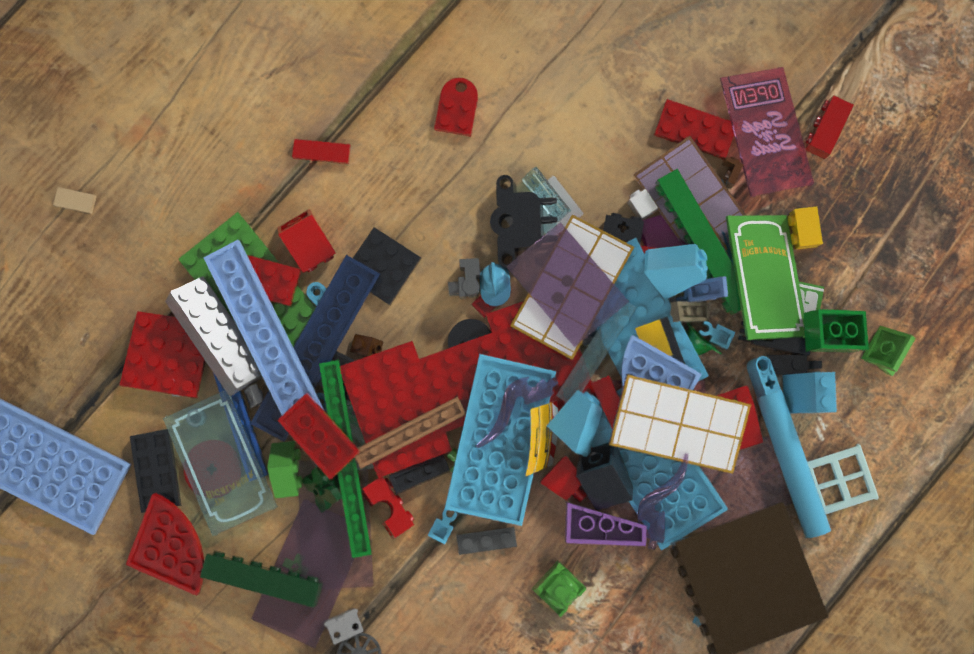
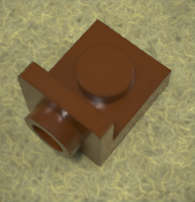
(732, 175)

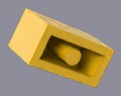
(805, 228)

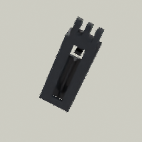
(789, 345)

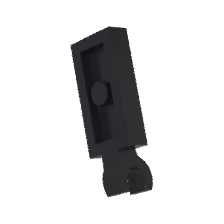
(792, 364)

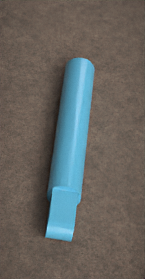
(788, 448)

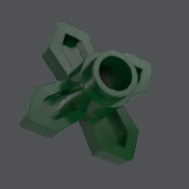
(324, 489)

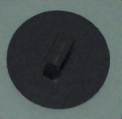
(466, 331)

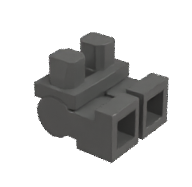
(469, 285)

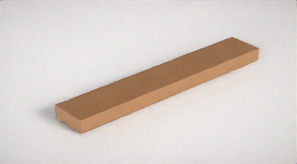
(410, 432)

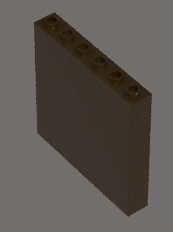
(748, 580)

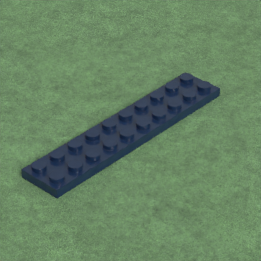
(323, 333)

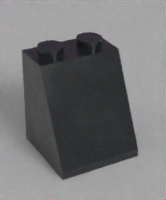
(604, 477)

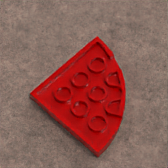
(168, 546)

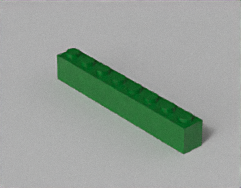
(698, 231)

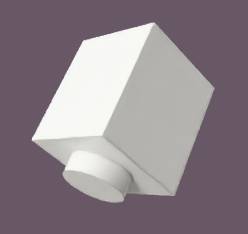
(642, 204)

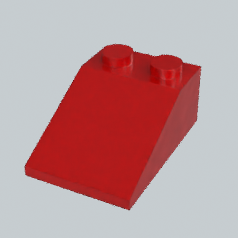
(752, 432)

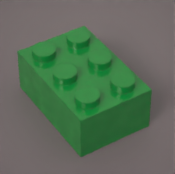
(835, 331)

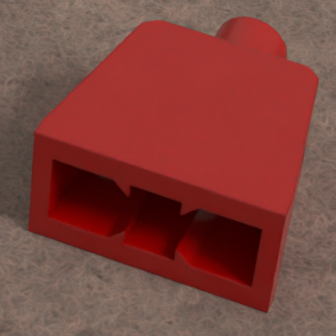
(563, 480)

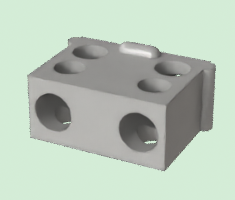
(343, 624)

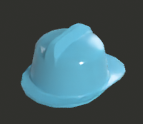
(495, 284)

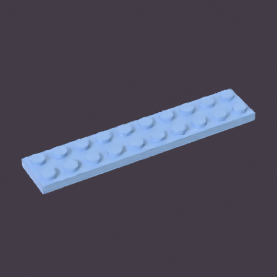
(260, 326)

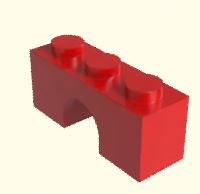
(399, 519)

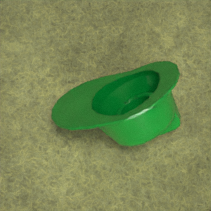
(700, 344)

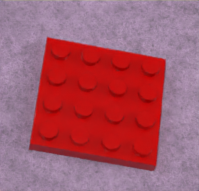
(162, 357)

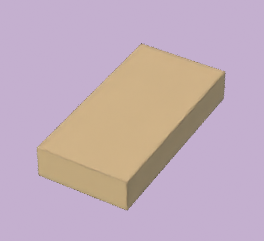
(74, 200)

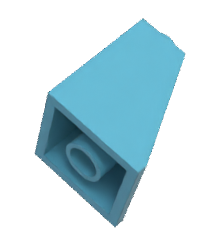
(675, 268)
(810, 392)
(578, 422)

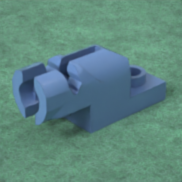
(706, 290)

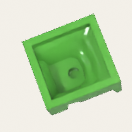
(559, 588)

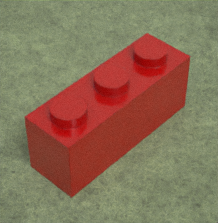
(828, 126)

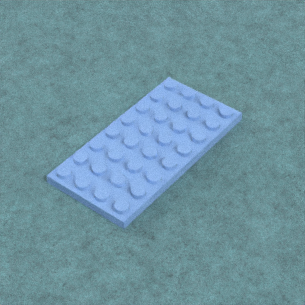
(57, 469)

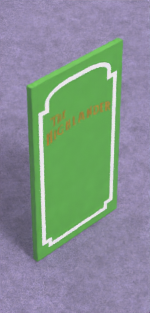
(766, 276)

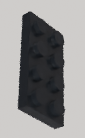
(155, 467)

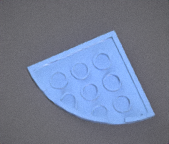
(652, 364)

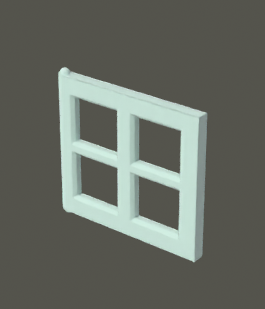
(840, 480)

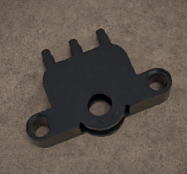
(527, 217)

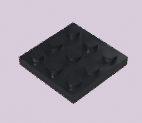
(390, 260)

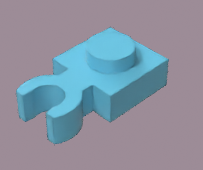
(719, 335)
(441, 528)

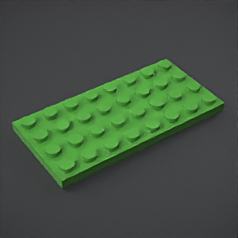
(236, 228)

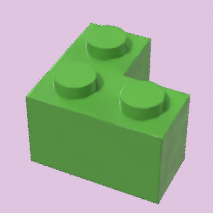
(283, 469)

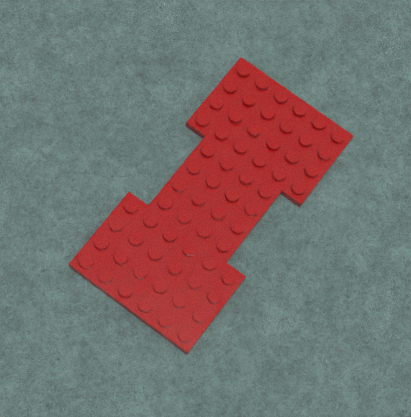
(399, 386)

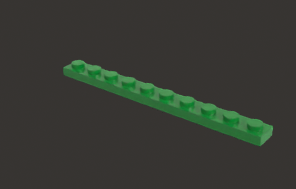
(348, 476)

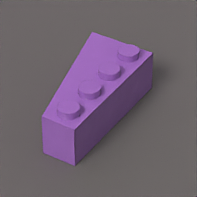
(596, 527)

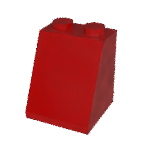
(306, 241)

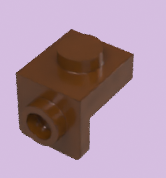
(366, 345)

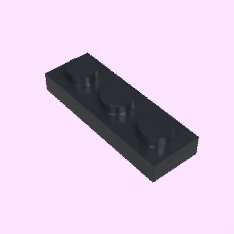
(418, 474)

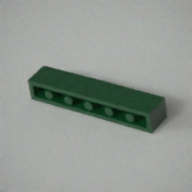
(261, 579)

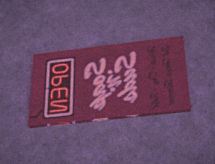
(766, 131)

